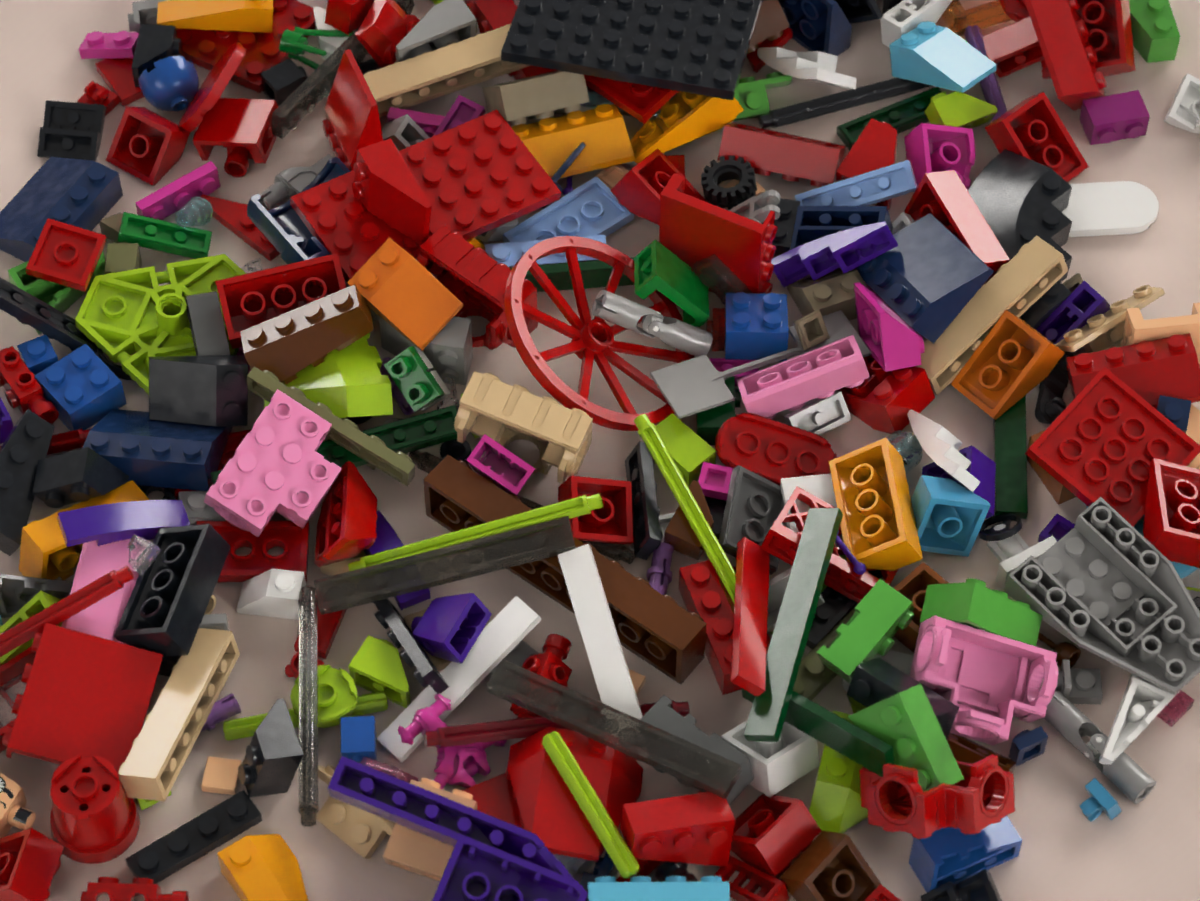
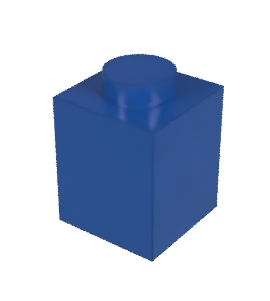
(37, 354)
(358, 738)

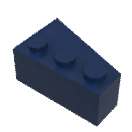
(820, 221)

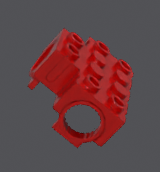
(476, 282)
(970, 804)

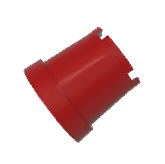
(107, 824)

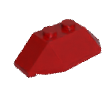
(346, 518)

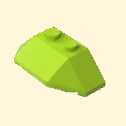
(837, 791)

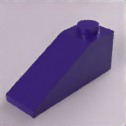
(1073, 312)

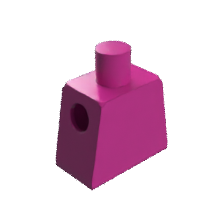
(500, 465)

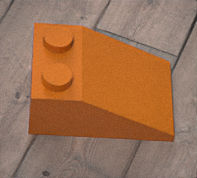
(405, 294)
(1006, 365)

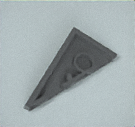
(19, 590)

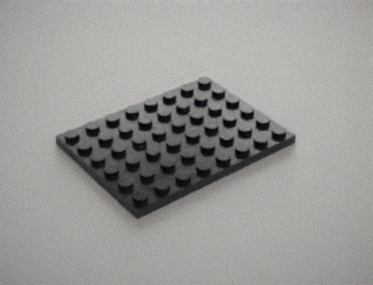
(643, 42)

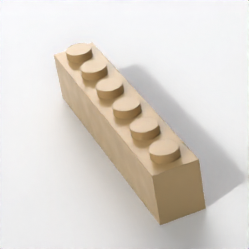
(440, 71)
(1012, 288)
(178, 715)

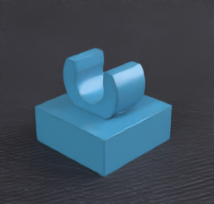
(1099, 801)

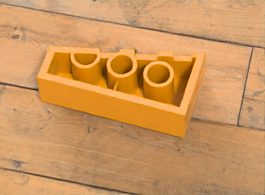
(42, 543)

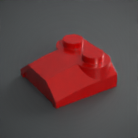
(384, 29)

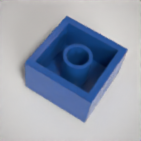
(755, 325)
(81, 388)

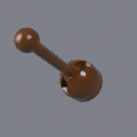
(1064, 650)

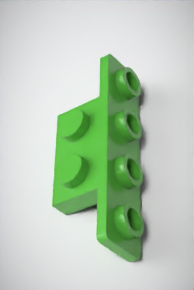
(753, 94)

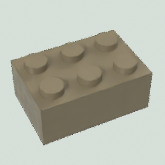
(537, 96)

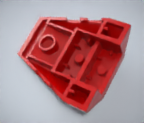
(548, 804)

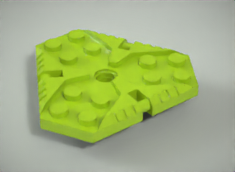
(134, 314)

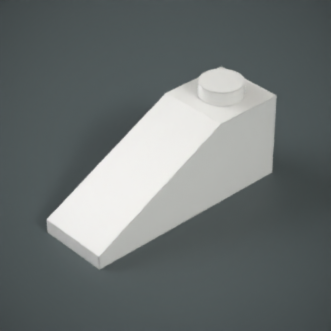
(907, 16)

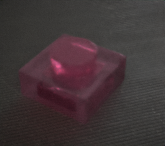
(1176, 708)

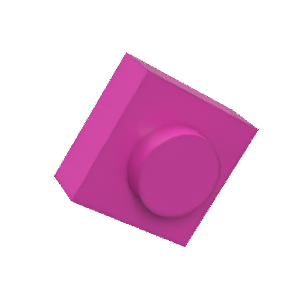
(715, 480)

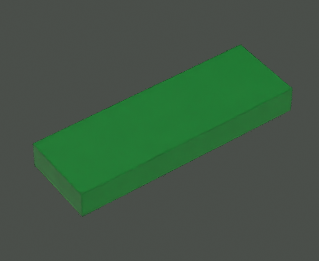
(164, 236)

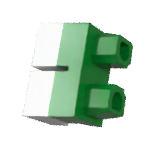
(411, 376)

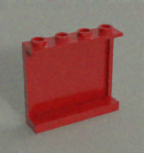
(700, 229)
(81, 698)

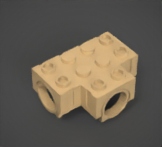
(515, 414)

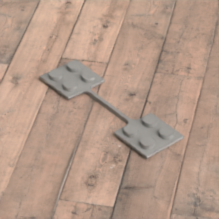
(698, 386)

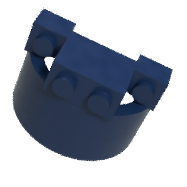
(284, 226)

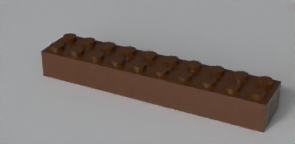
(644, 618)

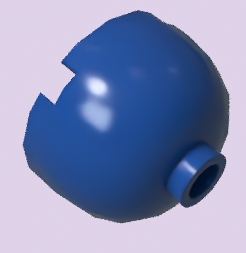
(170, 83)

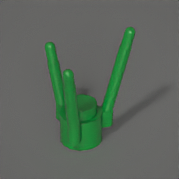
(295, 43)

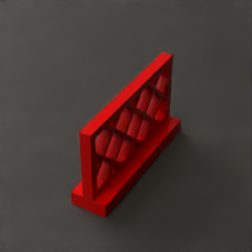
(840, 576)

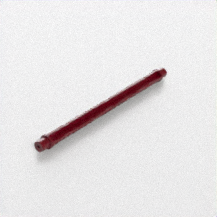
(509, 729)

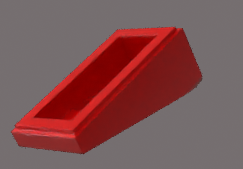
(771, 887)

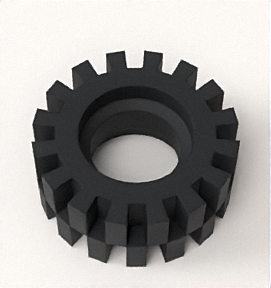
(725, 171)

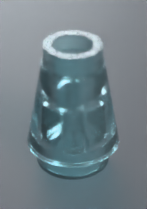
(194, 213)

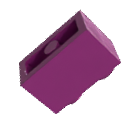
(1114, 117)

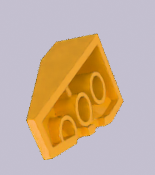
(217, 15)

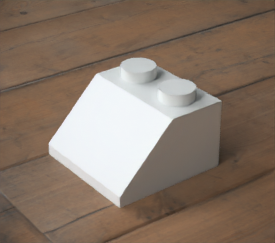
(776, 763)

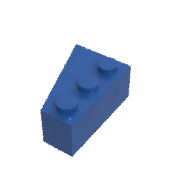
(957, 856)

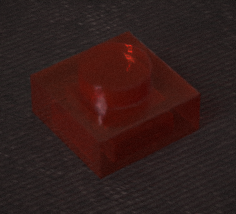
(717, 328)

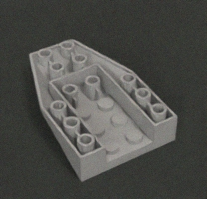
(1115, 598)

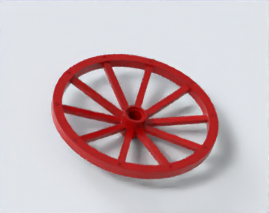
(589, 337)

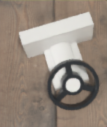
(1009, 545)

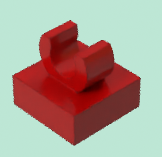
(99, 95)

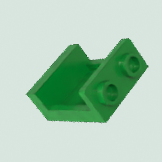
(662, 270)

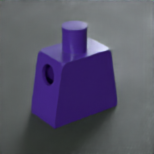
(451, 626)

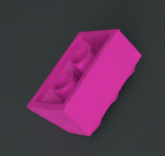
(885, 332)

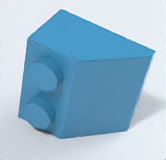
(947, 515)

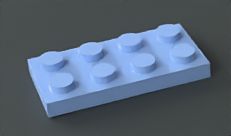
(582, 212)

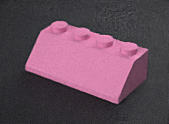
(804, 378)
(103, 616)

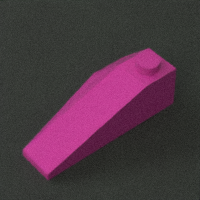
(940, 149)

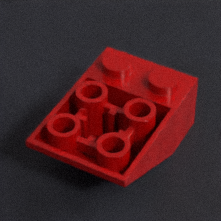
(888, 396)

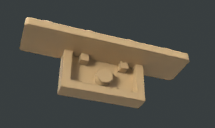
(1107, 329)
(351, 824)

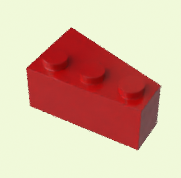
(680, 829)

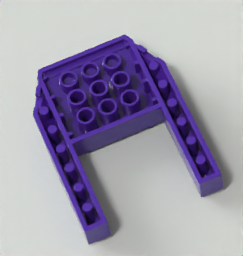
(488, 856)

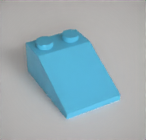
(938, 58)

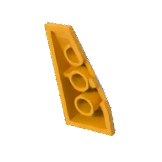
(682, 121)
(262, 869)

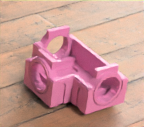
(275, 469)
(984, 677)

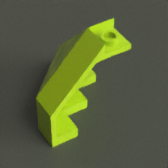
(348, 382)

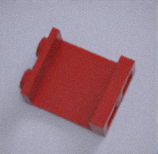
(237, 124)

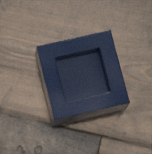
(1175, 410)
(1028, 745)

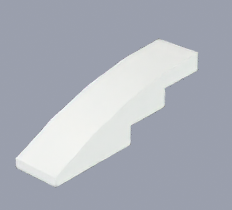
(942, 448)

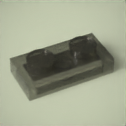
(718, 277)

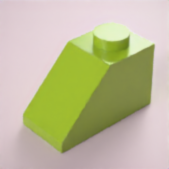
(959, 110)
(379, 669)

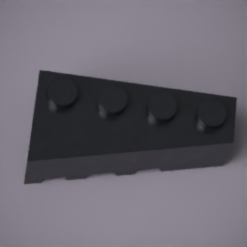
(18, 466)

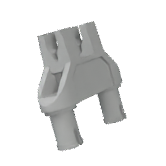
(291, 182)

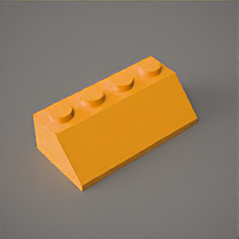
(556, 138)
(876, 506)

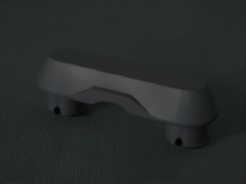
(1051, 391)

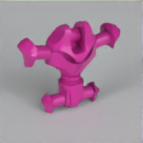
(456, 763)

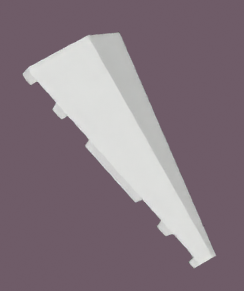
(1138, 708)

